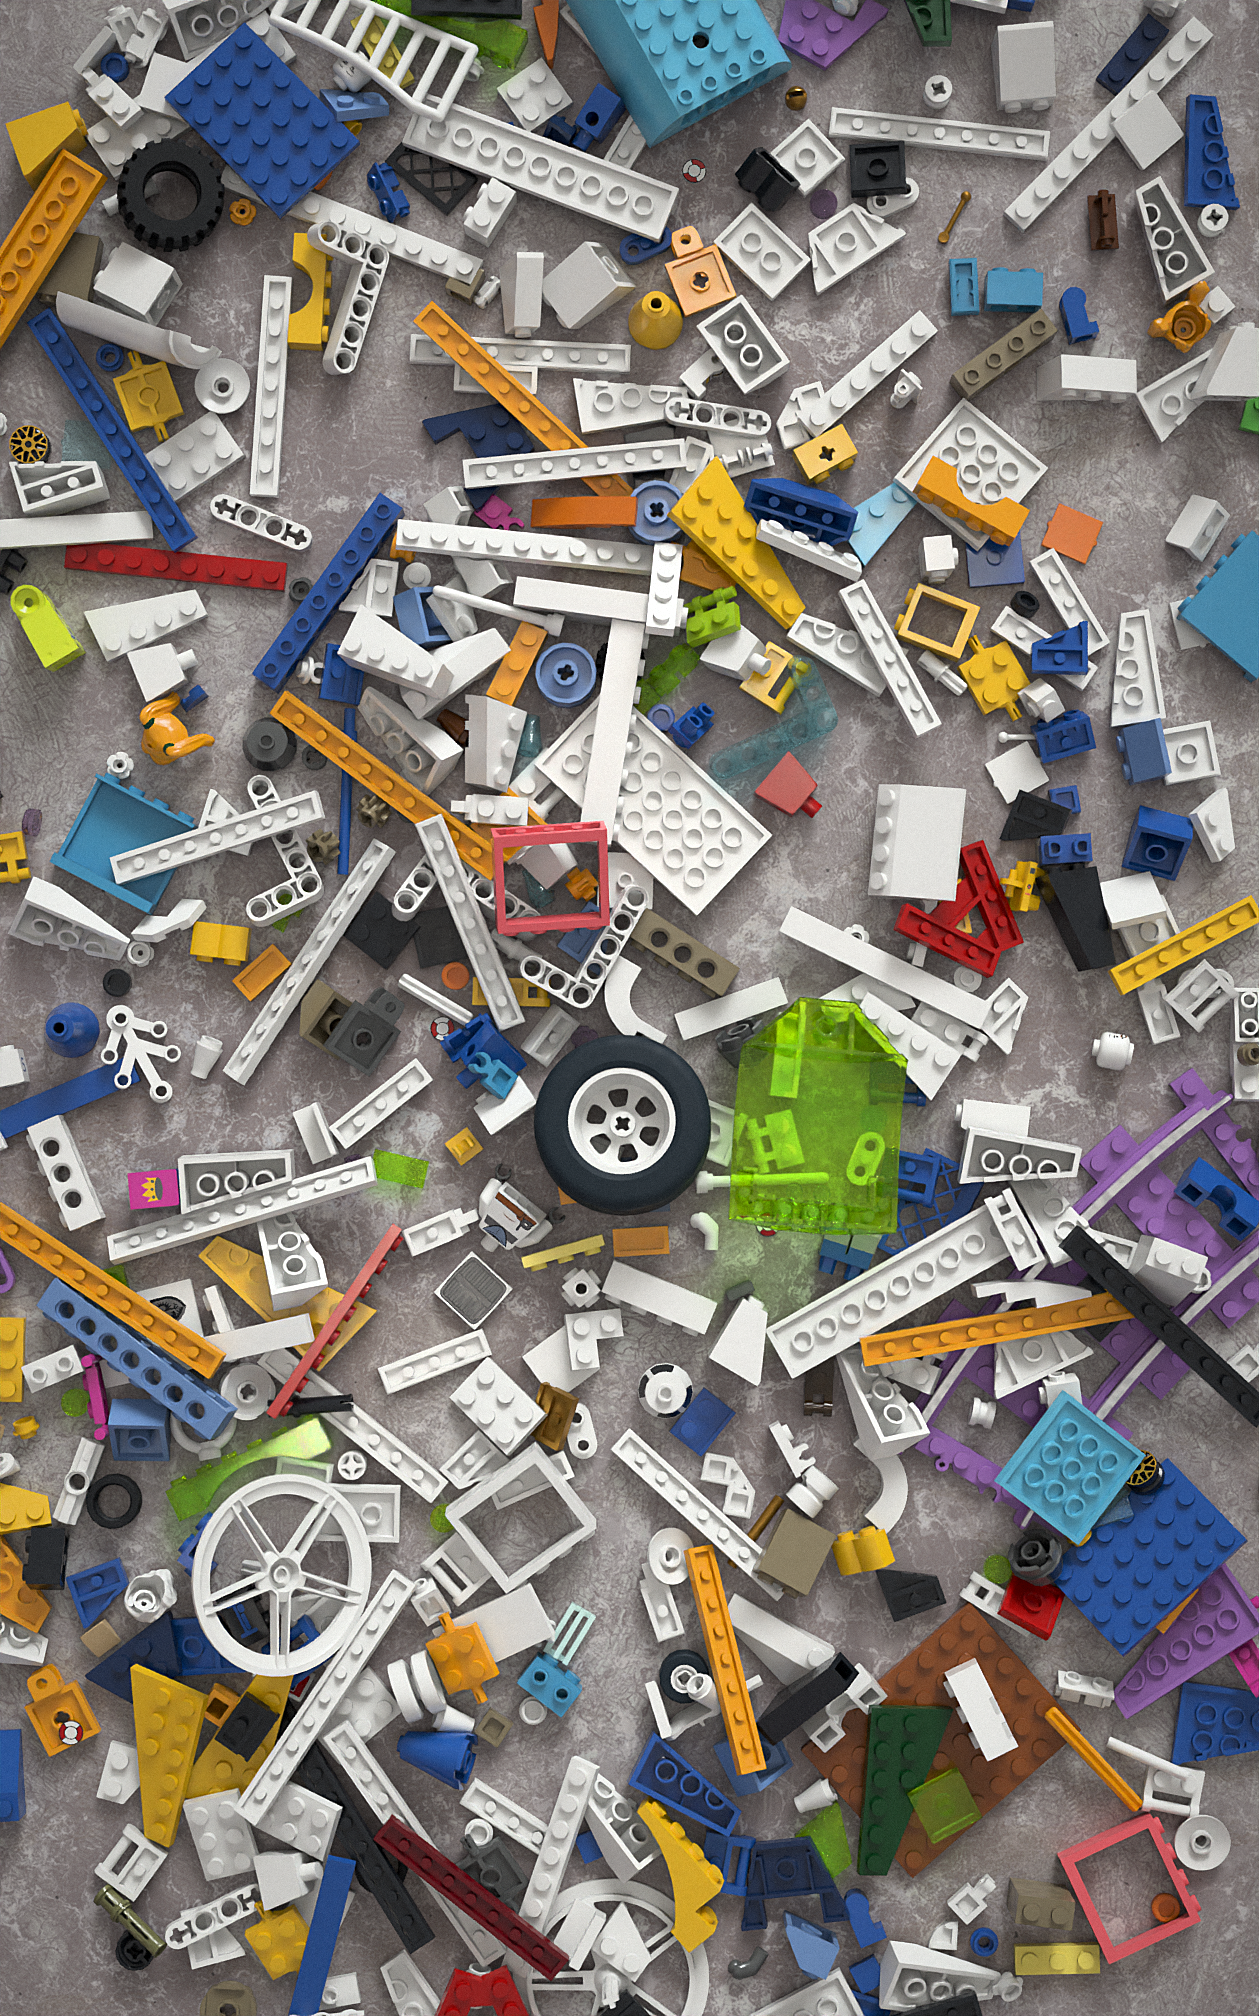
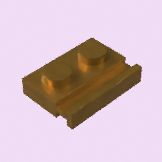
(560, 1410)

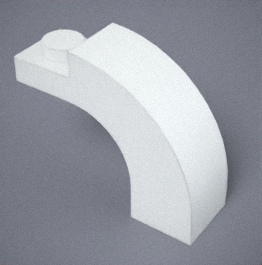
(617, 1000)
(892, 1496)

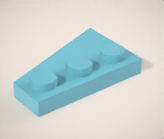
(878, 520)

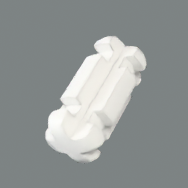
(487, 292)

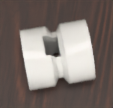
(812, 1491)

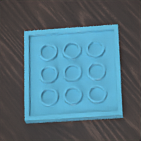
(1070, 1467)

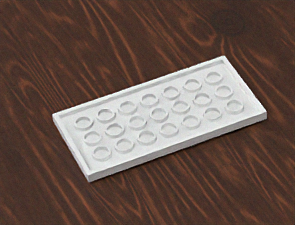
(671, 813)

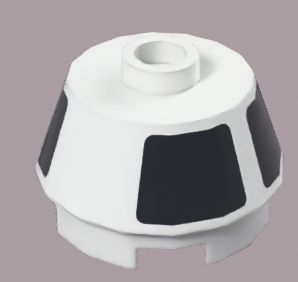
(665, 1390)

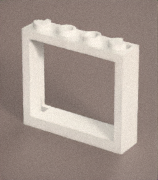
(496, 1481)

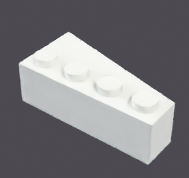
(389, 654)
(1007, 1156)
(225, 1176)

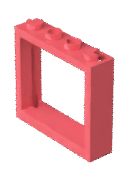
(541, 836)
(1179, 1879)

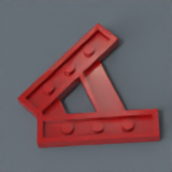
(938, 928)
(491, 1989)

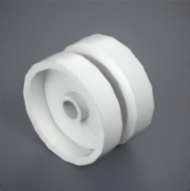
(417, 1686)

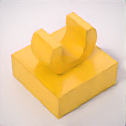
(464, 1146)

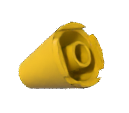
(655, 321)

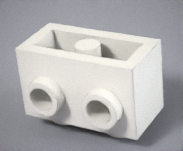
(489, 212)
(937, 558)

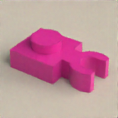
(497, 513)

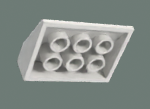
(916, 842)

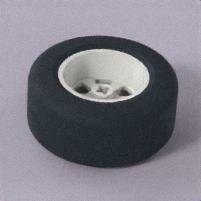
(585, 1080)

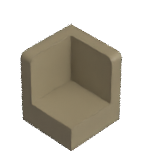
(463, 292)

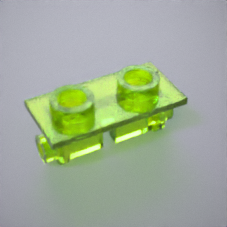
(664, 674)

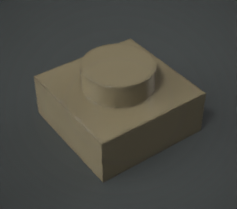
(493, 1727)

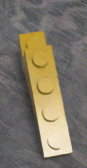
(691, 1875)

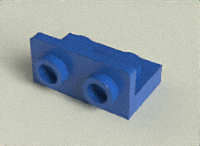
(1063, 736)

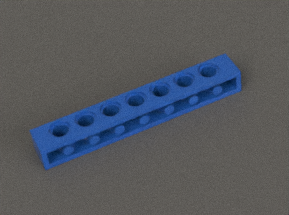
(328, 593)

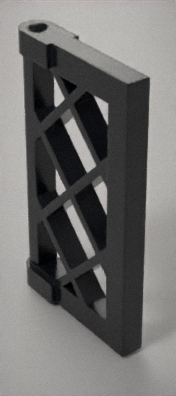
(429, 193)

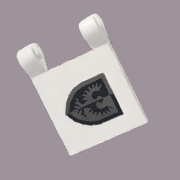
(178, 1302)

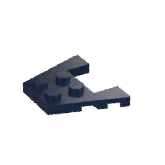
(489, 433)
(788, 1870)

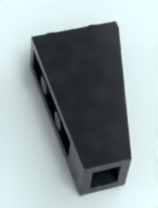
(1079, 914)
(805, 1698)

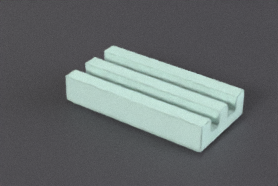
(581, 1612)

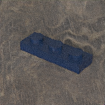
(1132, 55)

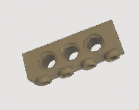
(1003, 356)
(651, 923)

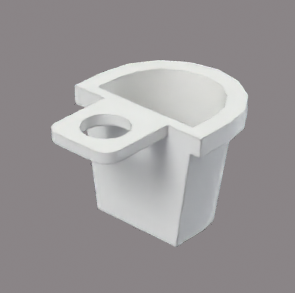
(546, 862)

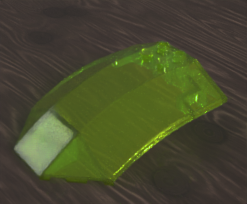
(818, 1123)

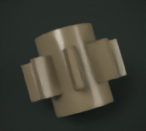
(373, 811)
(323, 846)

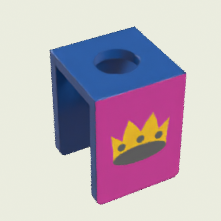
(154, 1189)

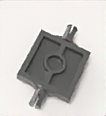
(494, 1869)

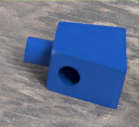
(600, 106)
(493, 1043)

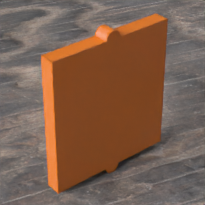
(1072, 533)

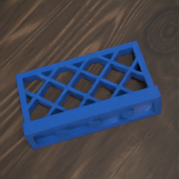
(962, 1206)

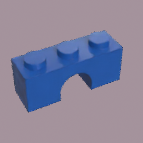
(1237, 1207)

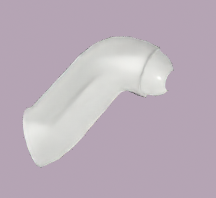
(133, 334)

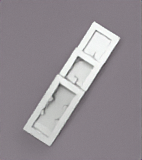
(1040, 1292)

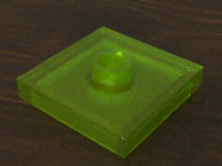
(944, 1805)

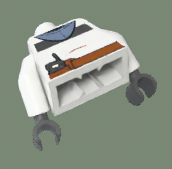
(510, 1216)

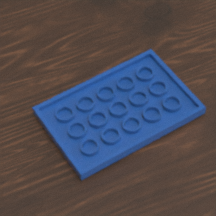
(262, 120)
(1148, 1563)

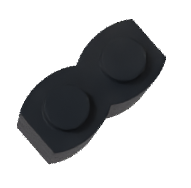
(767, 180)

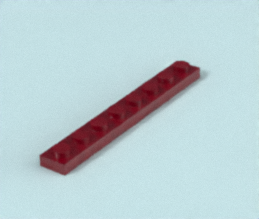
(471, 1897)

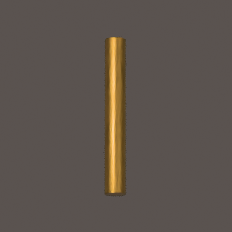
(762, 1521)

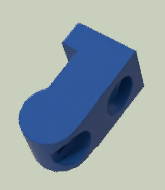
(1075, 316)
(860, 1919)

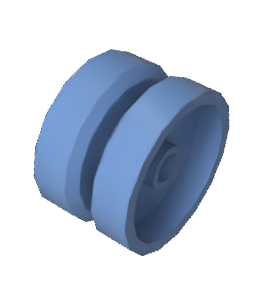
(655, 497)
(563, 659)

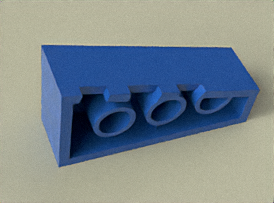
(679, 1785)

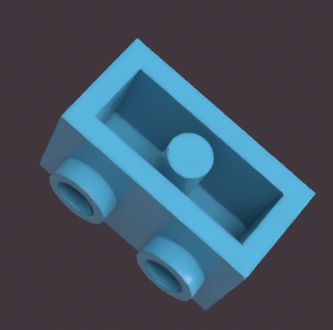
(1013, 290)
(550, 1683)

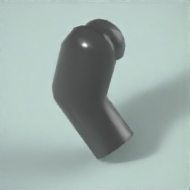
(750, 1967)

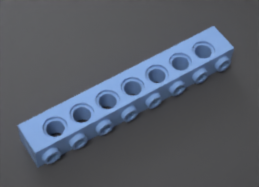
(216, 1408)

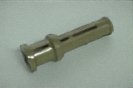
(118, 1913)

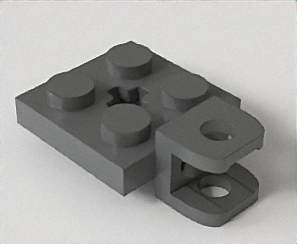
(375, 1018)

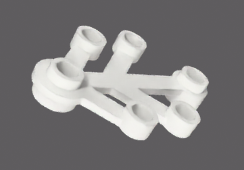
(137, 1049)

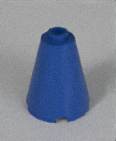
(71, 1030)
(440, 1754)

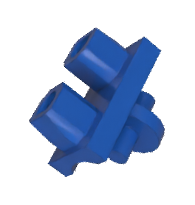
(692, 726)

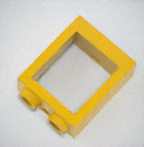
(955, 651)

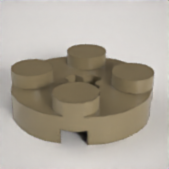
(232, 1993)

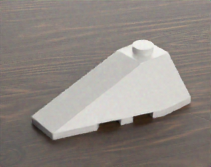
(206, 22)
(466, 661)
(59, 919)
(290, 1262)
(880, 1412)
(776, 1642)
(620, 1831)
(923, 1976)

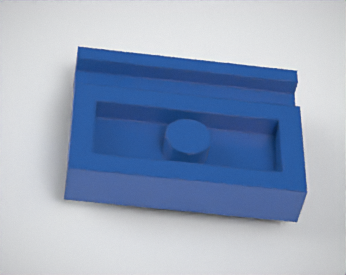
(338, 679)
(702, 1421)

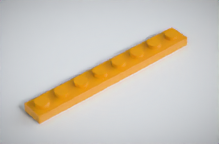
(724, 1660)

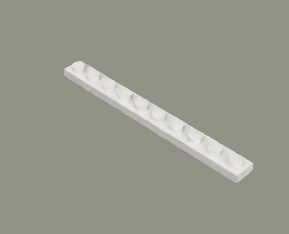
(1098, 134)
(398, 241)
(524, 547)
(309, 961)
(242, 1210)
(325, 1697)
(387, 1801)

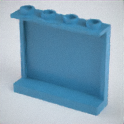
(1228, 605)
(115, 823)

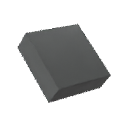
(739, 1290)

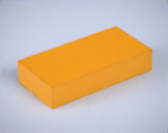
(262, 972)
(640, 1241)

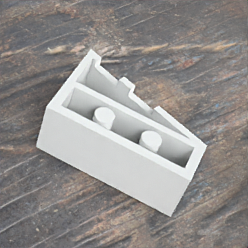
(1086, 379)
(58, 487)
(493, 742)
(979, 1709)

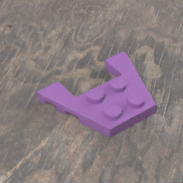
(821, 33)

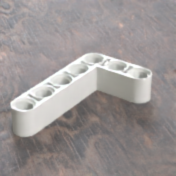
(353, 291)
(288, 853)
(417, 896)
(594, 954)

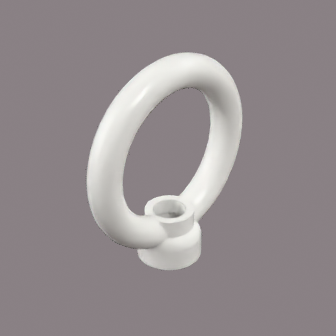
(205, 1450)

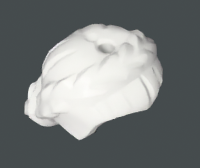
(153, 1590)

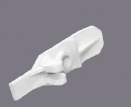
(699, 1712)

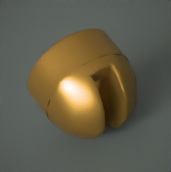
(798, 102)

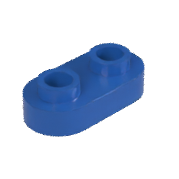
(646, 247)

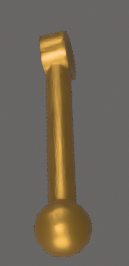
(944, 236)

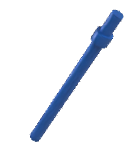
(346, 799)

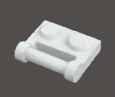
(531, 784)
(1195, 990)
(464, 1564)
(1166, 1783)
(139, 1867)

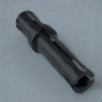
(317, 1405)

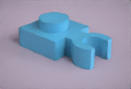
(496, 1075)

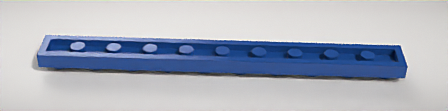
(112, 430)

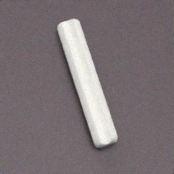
(435, 999)

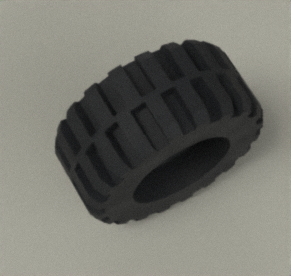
(174, 158)

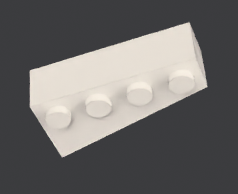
(1170, 242)

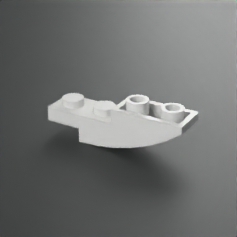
(1244, 1030)

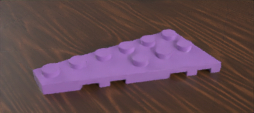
(1204, 1632)

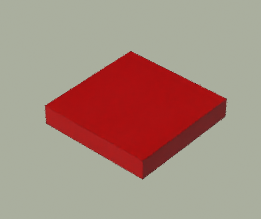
(1031, 1606)

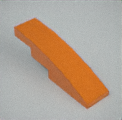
(547, 24)
(584, 512)

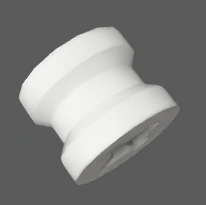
(935, 98)
(1210, 226)
(981, 1413)
(352, 1469)

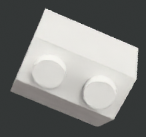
(499, 1113)

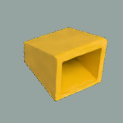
(43, 136)

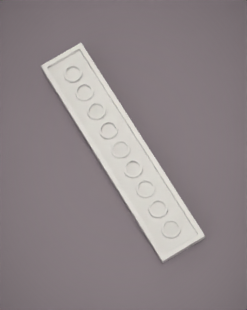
(544, 168)
(889, 1291)

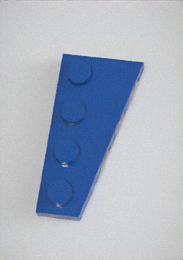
(1206, 156)

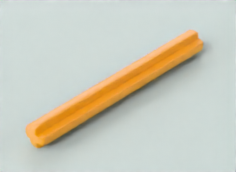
(1093, 1759)

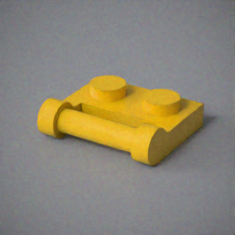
(760, 685)

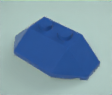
(801, 509)

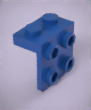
(189, 1546)

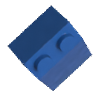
(11, 1776)

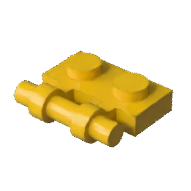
(13, 850)

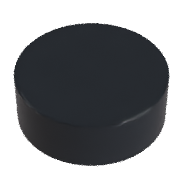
(1025, 604)
(117, 982)

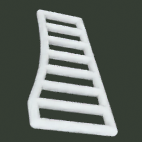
(370, 68)

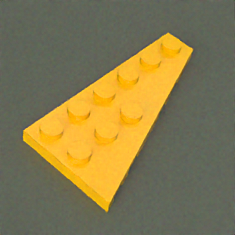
(167, 1738)

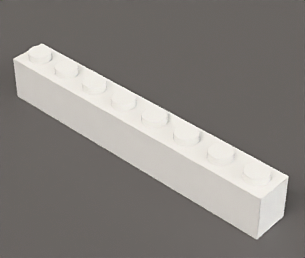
(613, 725)

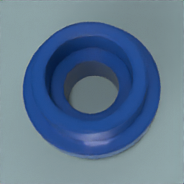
(104, 351)
(985, 1950)

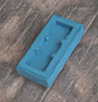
(963, 286)

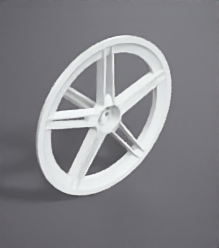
(282, 1574)
(604, 1978)

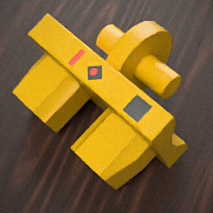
(1020, 886)

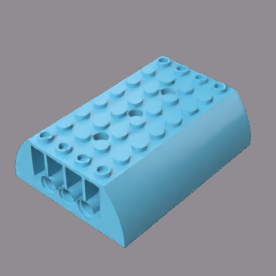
(661, 71)

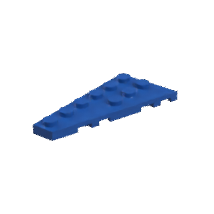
(1214, 1722)

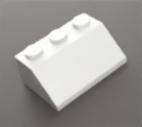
(744, 345)

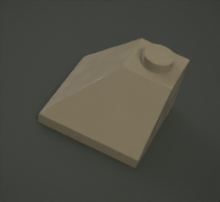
(321, 1013)

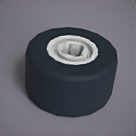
(676, 1670)

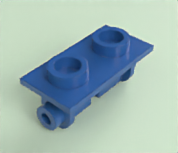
(382, 180)
(458, 1039)

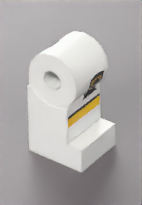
(700, 373)

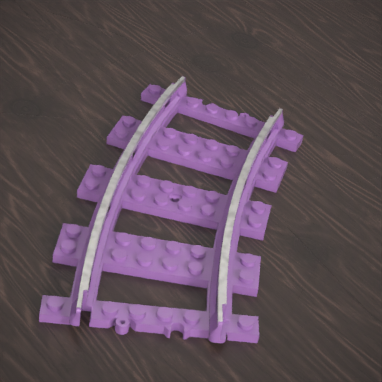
(1132, 1180)

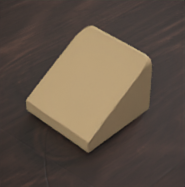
(100, 1638)

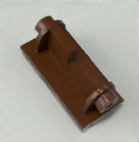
(1103, 221)

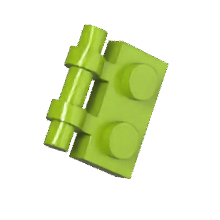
(714, 623)

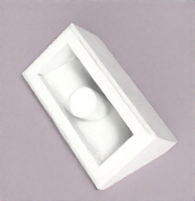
(550, 1035)

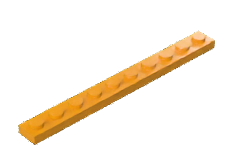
(509, 392)
(380, 778)
(109, 1293)
(990, 1329)

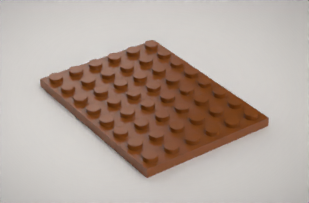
(919, 1682)

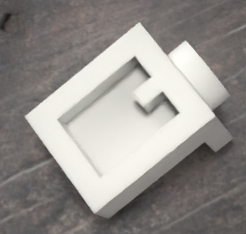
(122, 23)
(429, 1600)

